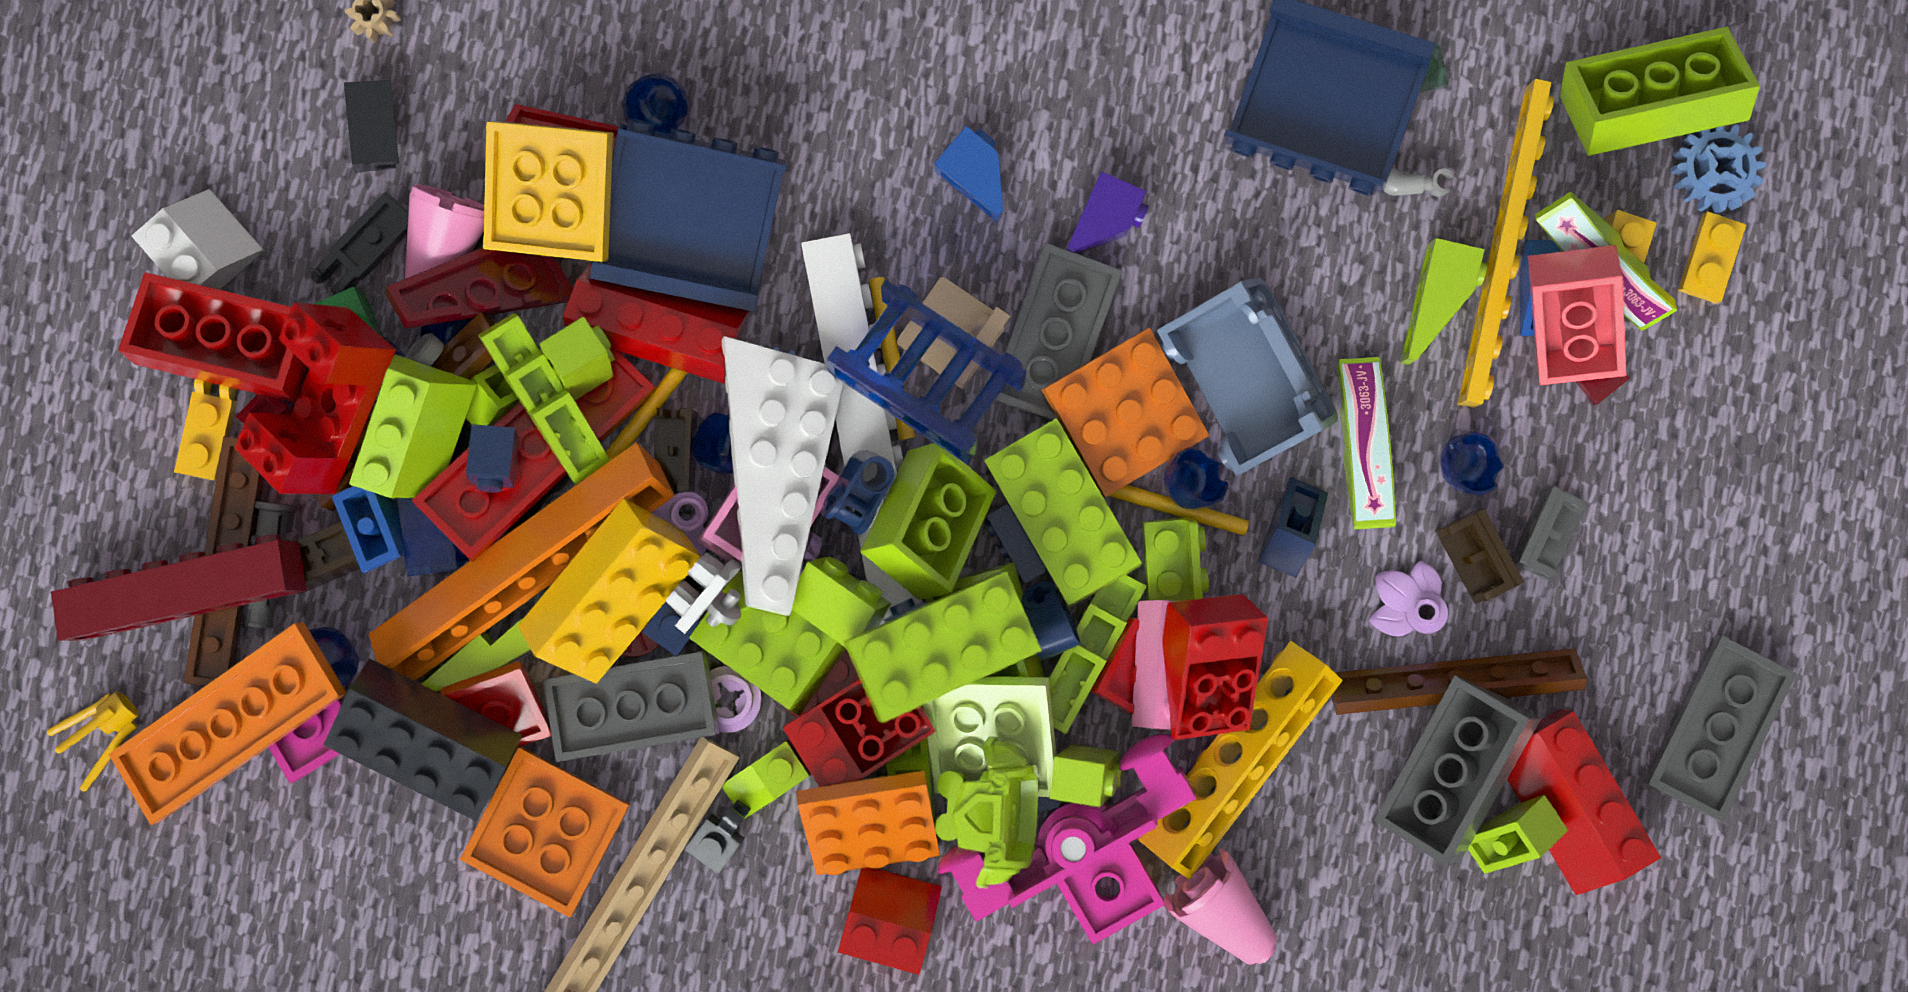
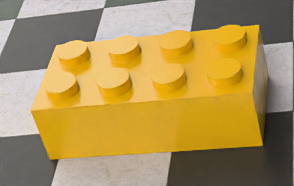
(609, 592)

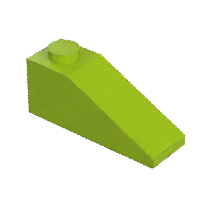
(1445, 283)

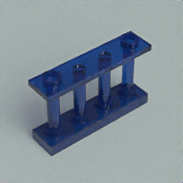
(923, 412)

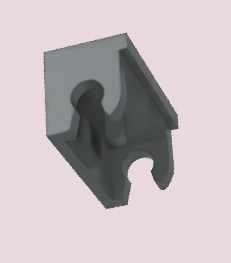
(1548, 532)

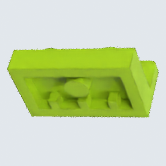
(1173, 559)

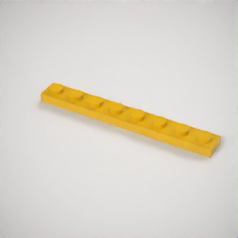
(1509, 228)

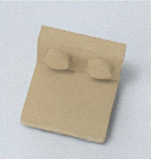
(965, 313)

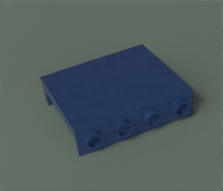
(1330, 95)
(689, 215)

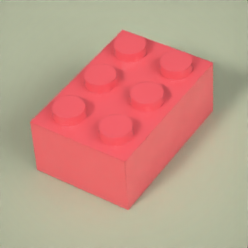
(1578, 315)

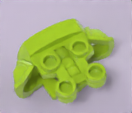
(993, 813)

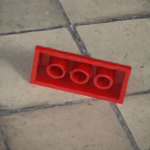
(658, 325)
(212, 337)
(1603, 832)

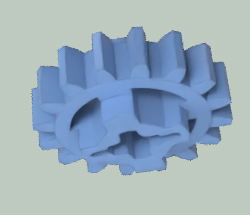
(1736, 174)

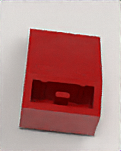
(1212, 664)
(845, 739)

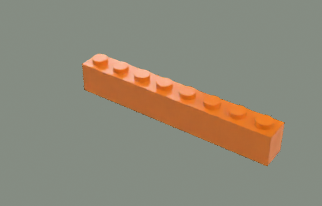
(515, 566)

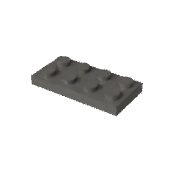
(1058, 323)
(632, 707)
(1720, 728)

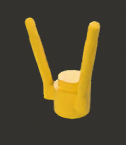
(110, 714)

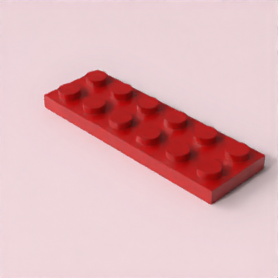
(477, 517)

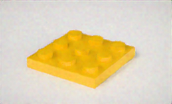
(547, 190)

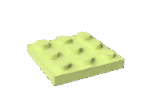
(1003, 707)

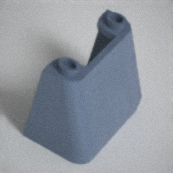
(1250, 373)

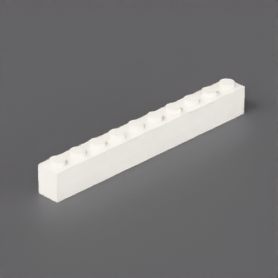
(843, 322)

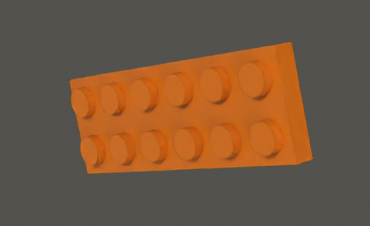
(227, 723)

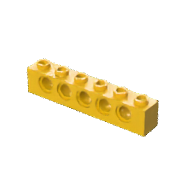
(1261, 753)

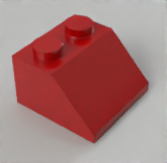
(890, 919)

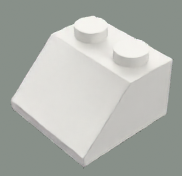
(198, 241)

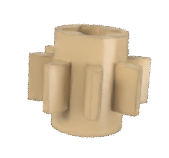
(379, 23)

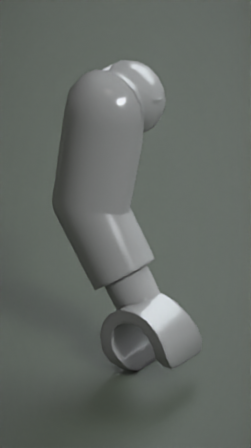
(1416, 183)

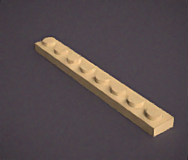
(645, 868)

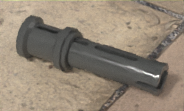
(271, 520)

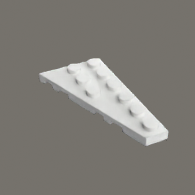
(779, 447)

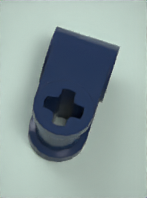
(858, 494)
(1049, 620)

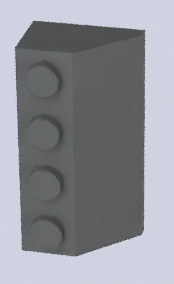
(1457, 770)

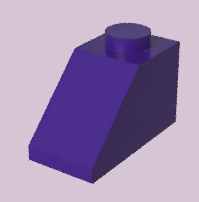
(1108, 213)

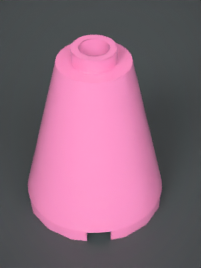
(440, 228)
(1223, 909)

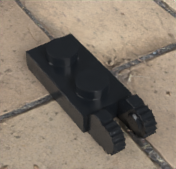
(364, 243)

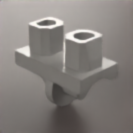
(714, 578)

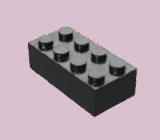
(422, 739)

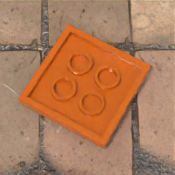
(1125, 412)
(868, 823)
(545, 831)

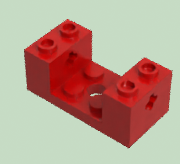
(315, 442)

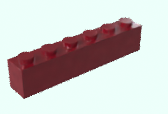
(178, 590)

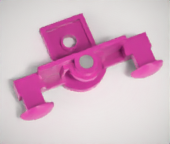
(1086, 844)

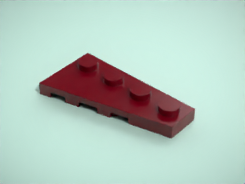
(479, 283)

